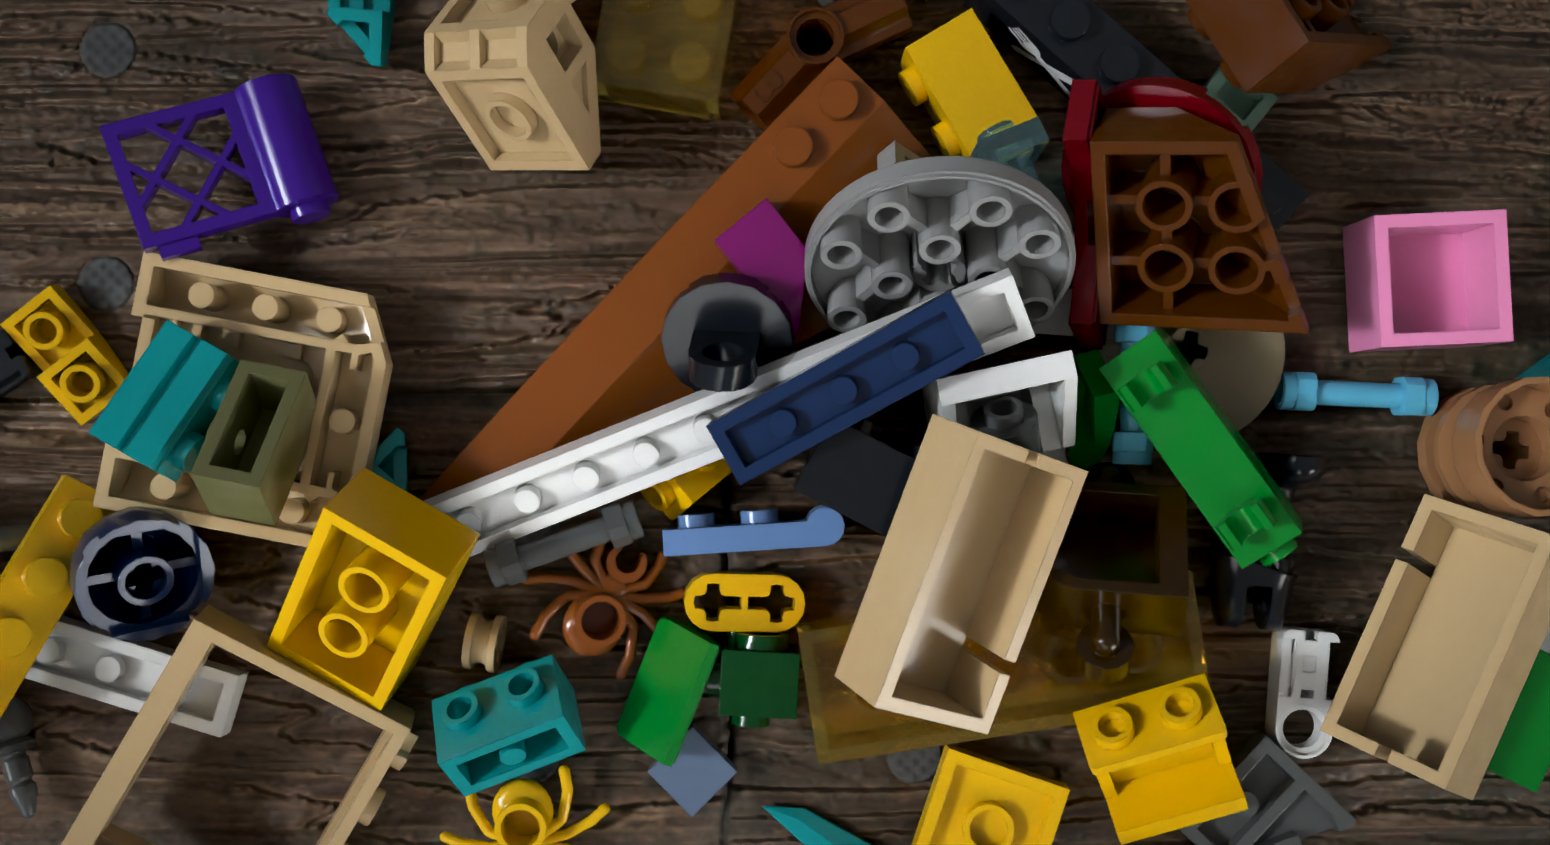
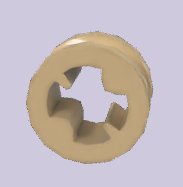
(484, 641)

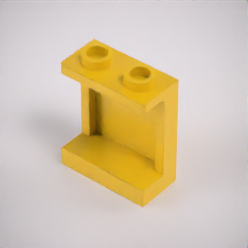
(1161, 759)

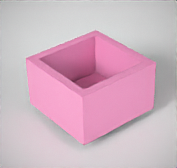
(1428, 281)

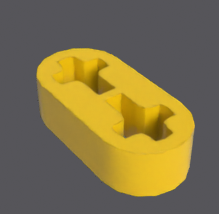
(744, 617)

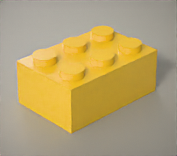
(371, 587)

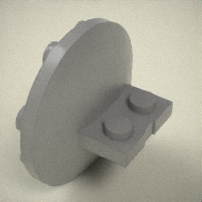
(932, 229)

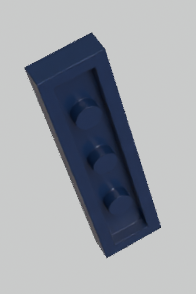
(846, 387)

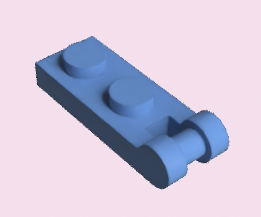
(757, 531)

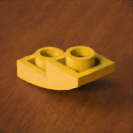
(69, 350)

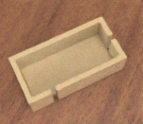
(959, 563)
(1447, 649)

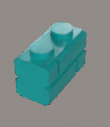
(167, 402)

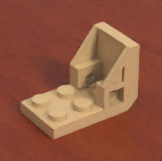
(512, 89)

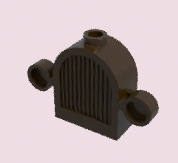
(1119, 569)

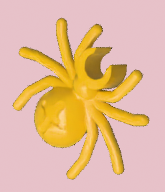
(526, 814)

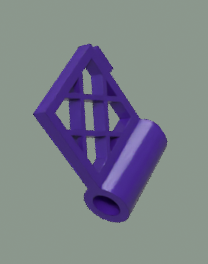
(276, 148)

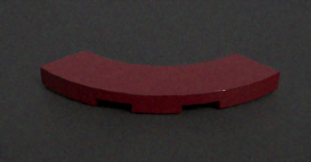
(1082, 118)

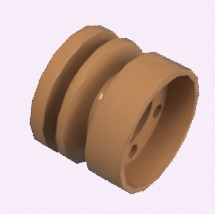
(1460, 442)

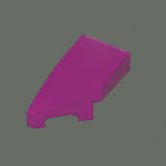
(768, 250)

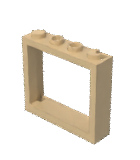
(217, 628)

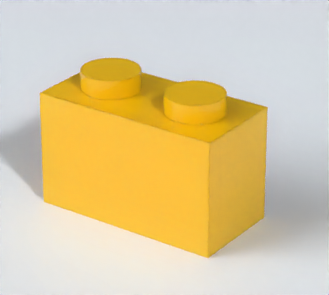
(961, 84)

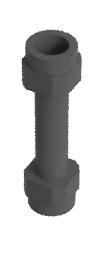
(509, 561)

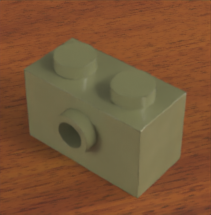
(255, 443)

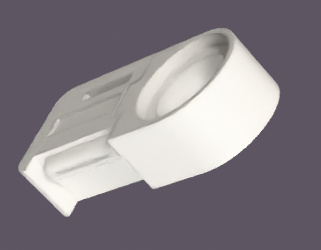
(1299, 683)

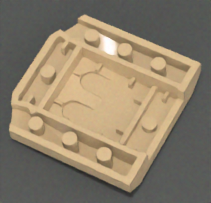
(276, 323)

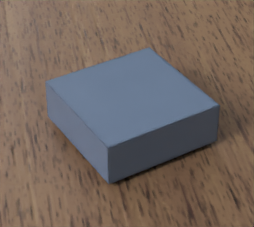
(697, 773)

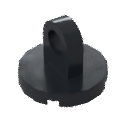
(724, 332)

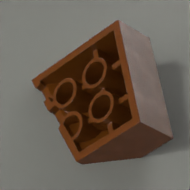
(1284, 42)
(1184, 228)

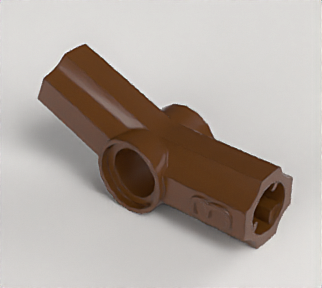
(786, 71)

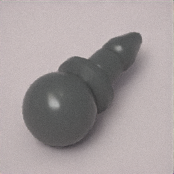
(16, 764)

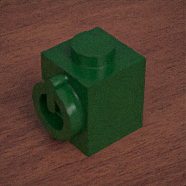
(756, 678)

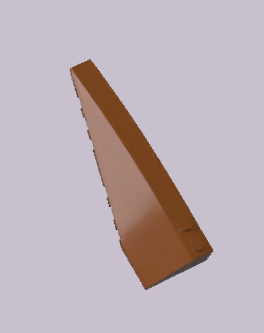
(615, 356)

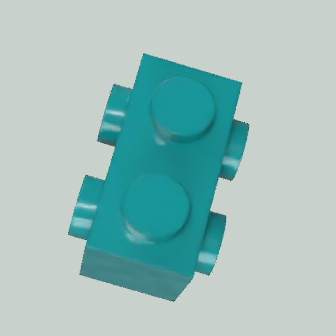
(507, 725)

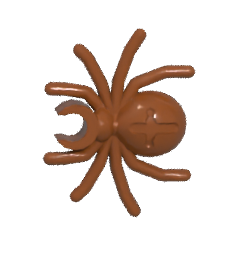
(604, 603)

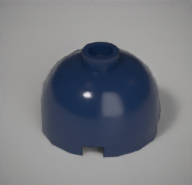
(140, 573)

